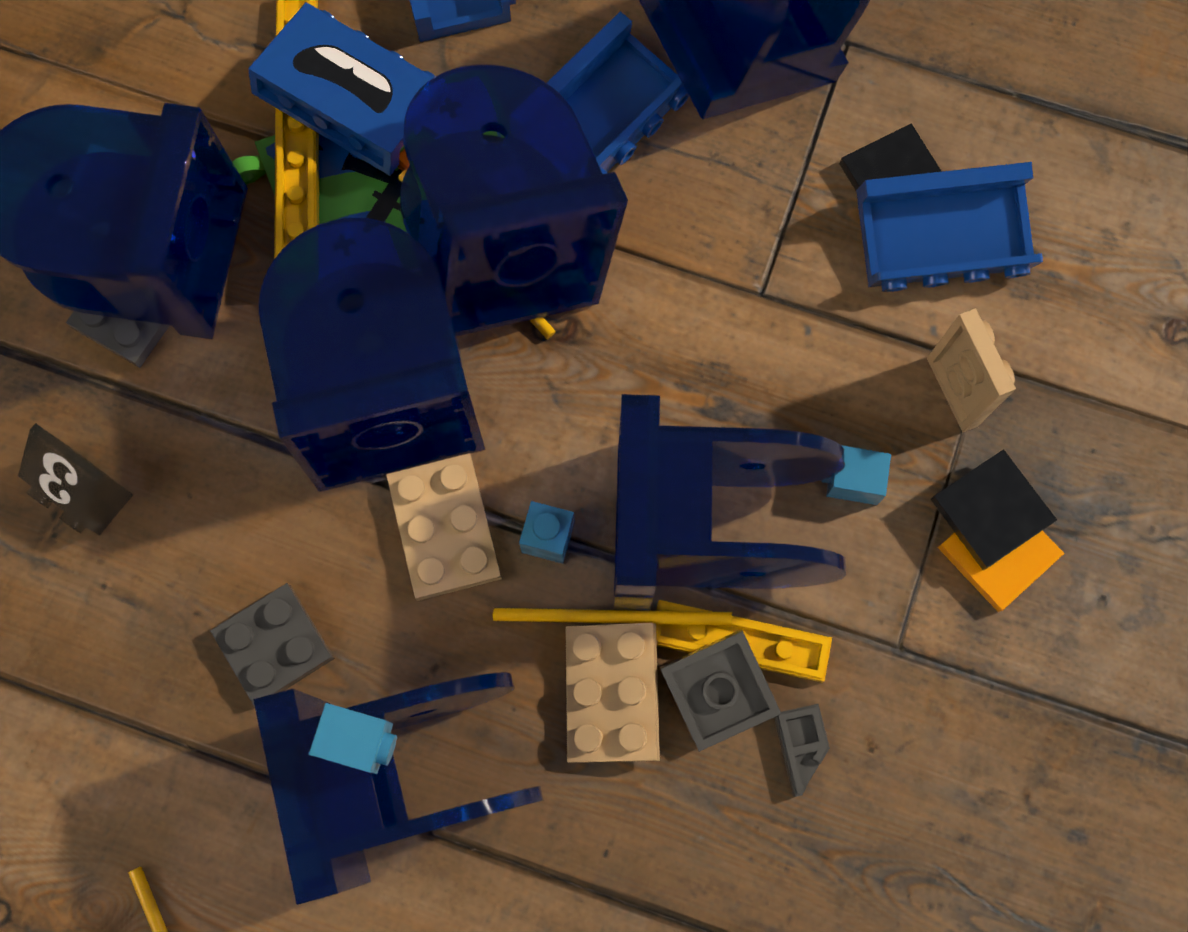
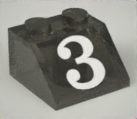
(70, 482)

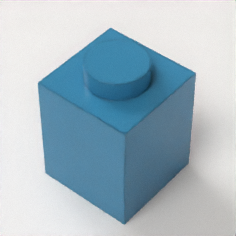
(862, 478)
(547, 532)
(353, 739)

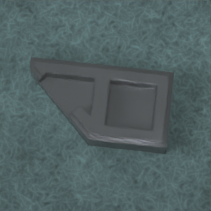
(802, 744)

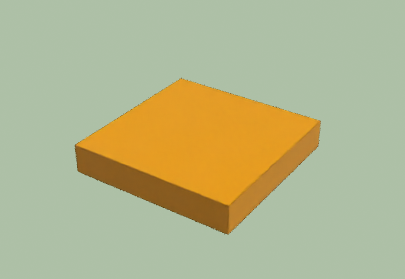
(1010, 575)

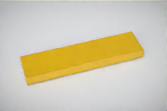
(774, 646)

